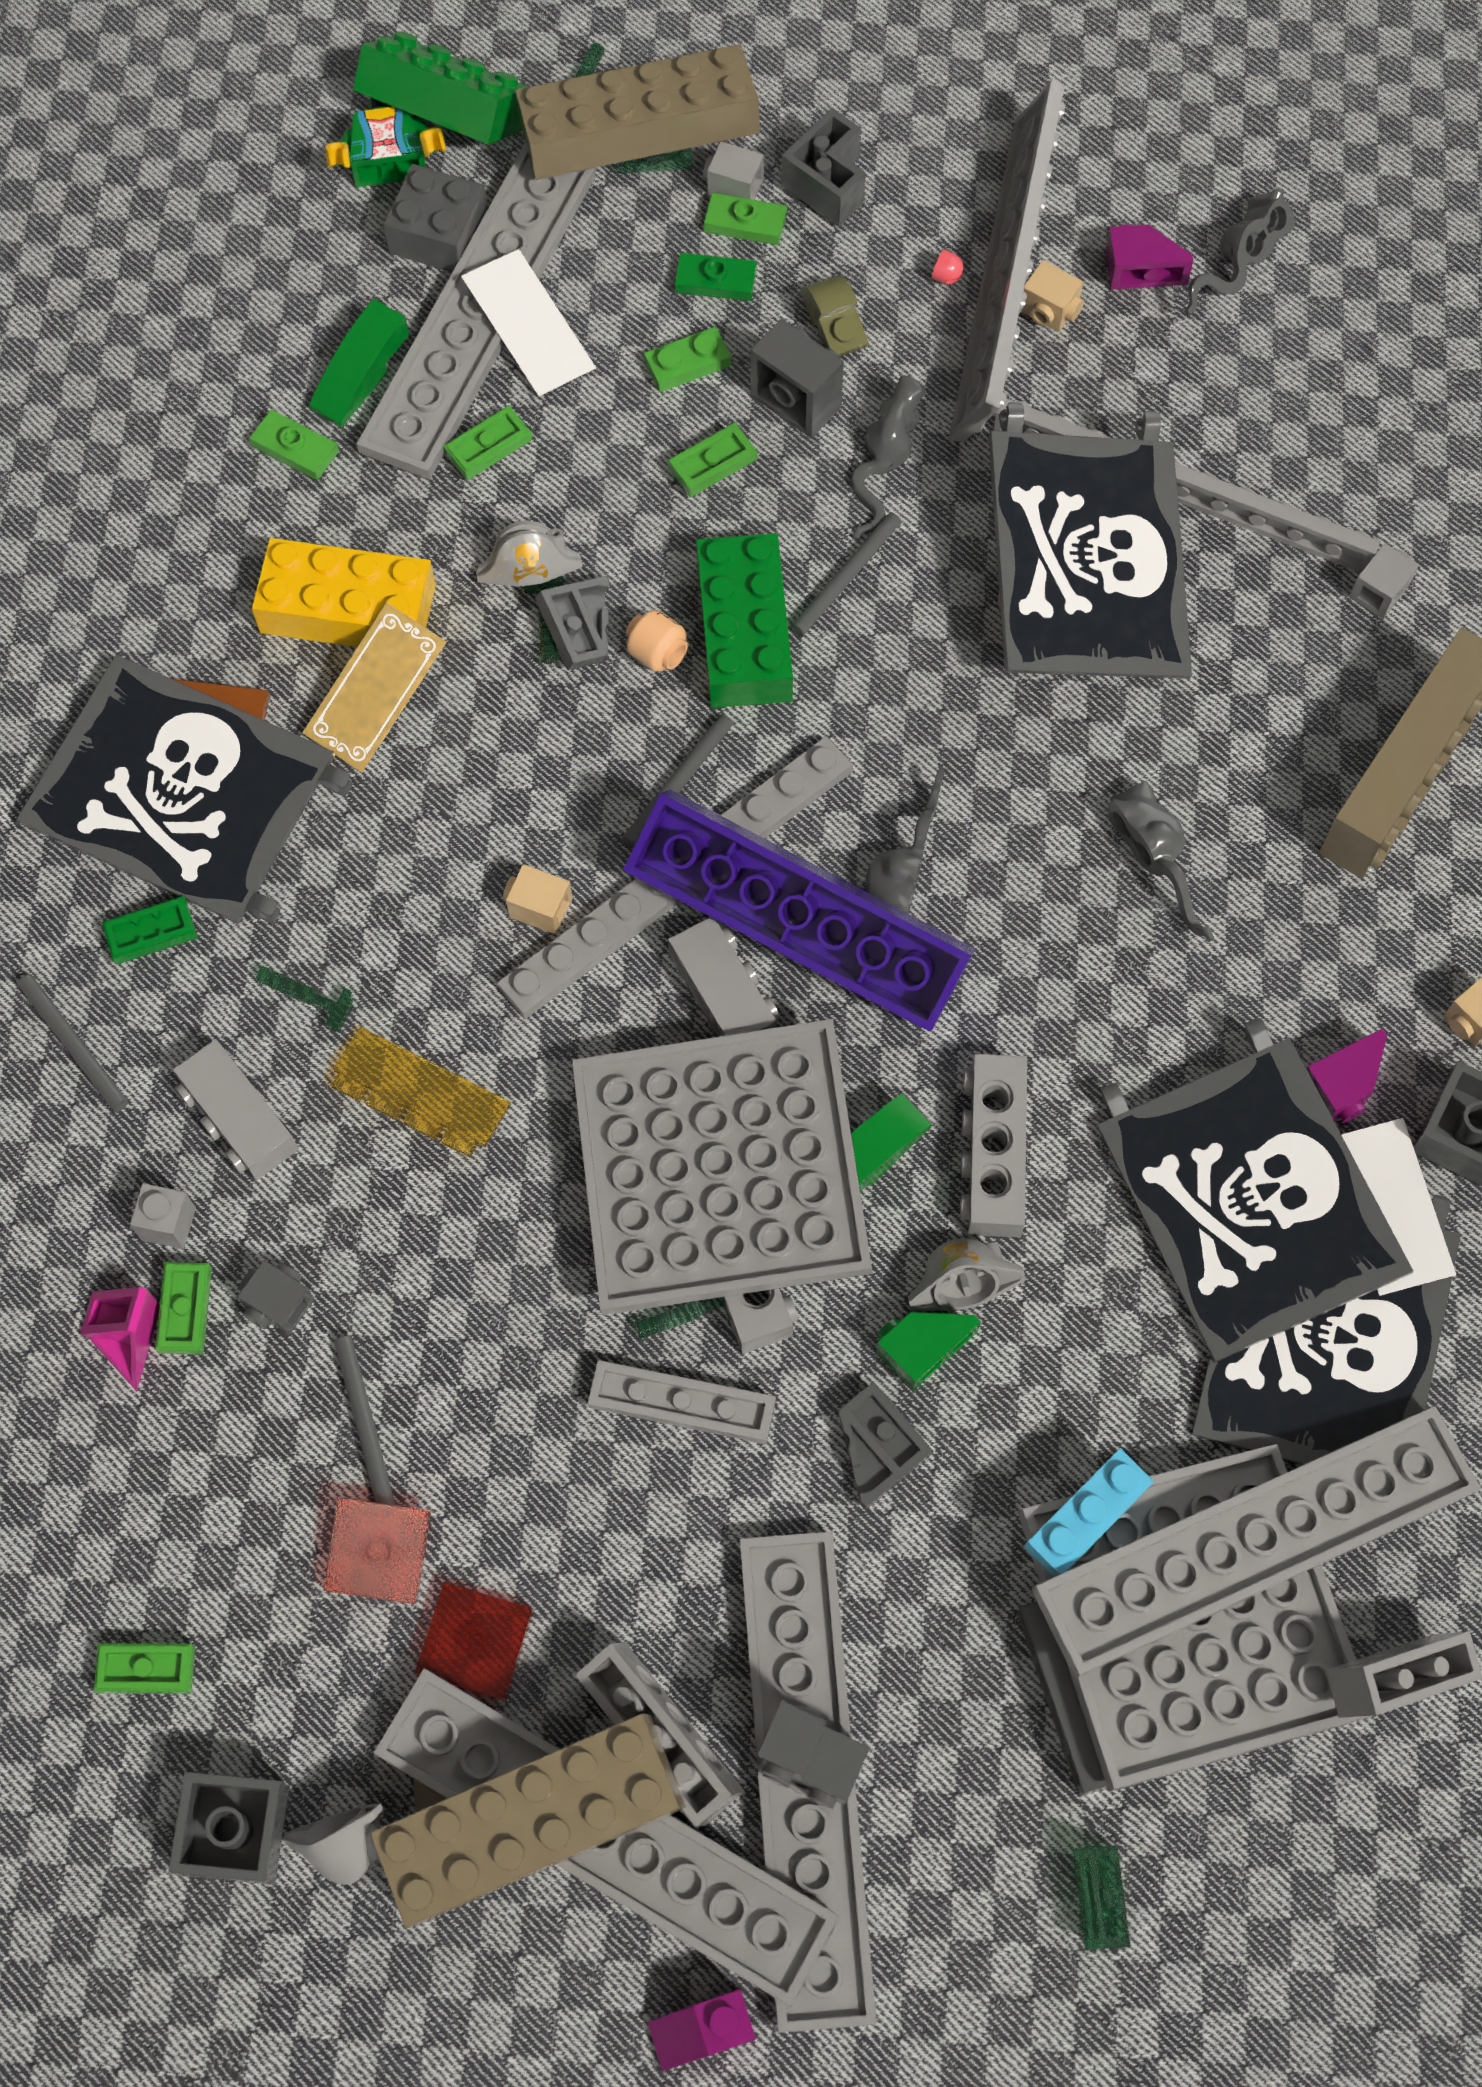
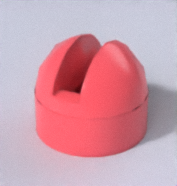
(947, 268)

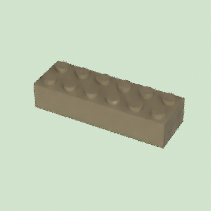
(638, 111)
(1409, 760)
(527, 1820)

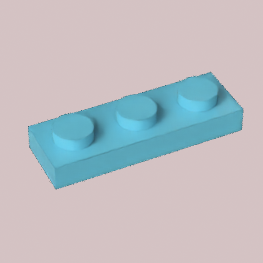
(1088, 1514)

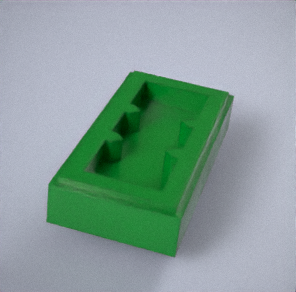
(715, 276)
(149, 930)

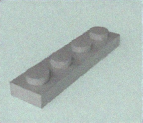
(682, 1402)

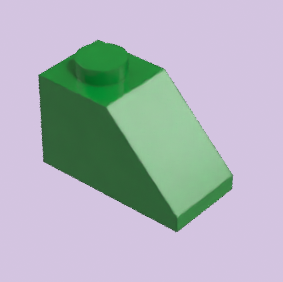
(923, 1343)

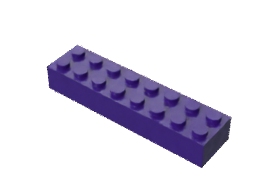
(798, 909)

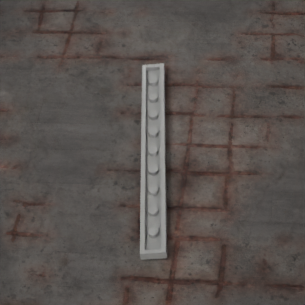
(1239, 504)
(642, 904)

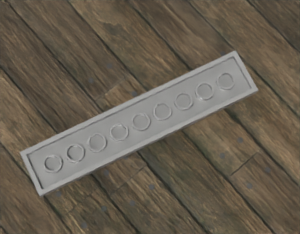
(1008, 263)
(457, 337)
(1254, 1541)
(811, 1848)
(656, 1871)

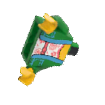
(383, 145)

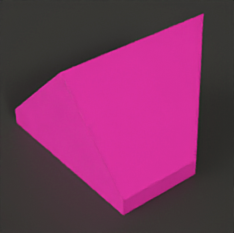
(122, 1328)

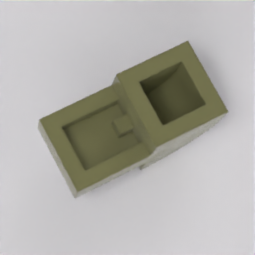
(833, 310)

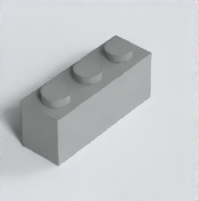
(720, 981)
(234, 1111)
(1404, 1674)

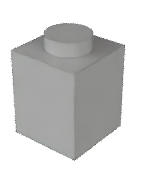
(734, 171)
(1384, 580)
(163, 1216)

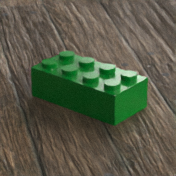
(439, 87)
(744, 620)

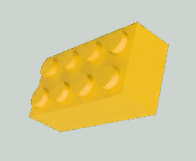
(336, 591)

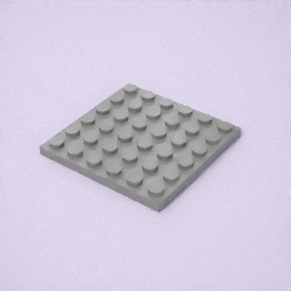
(719, 1167)
(1223, 1682)

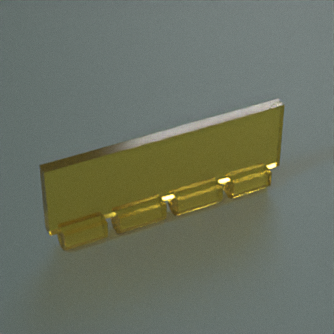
(429, 1092)

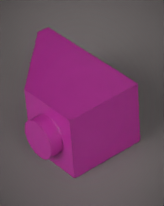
(1145, 258)
(1349, 1076)
(701, 2030)

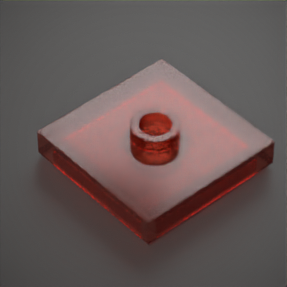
(377, 1550)
(475, 1641)

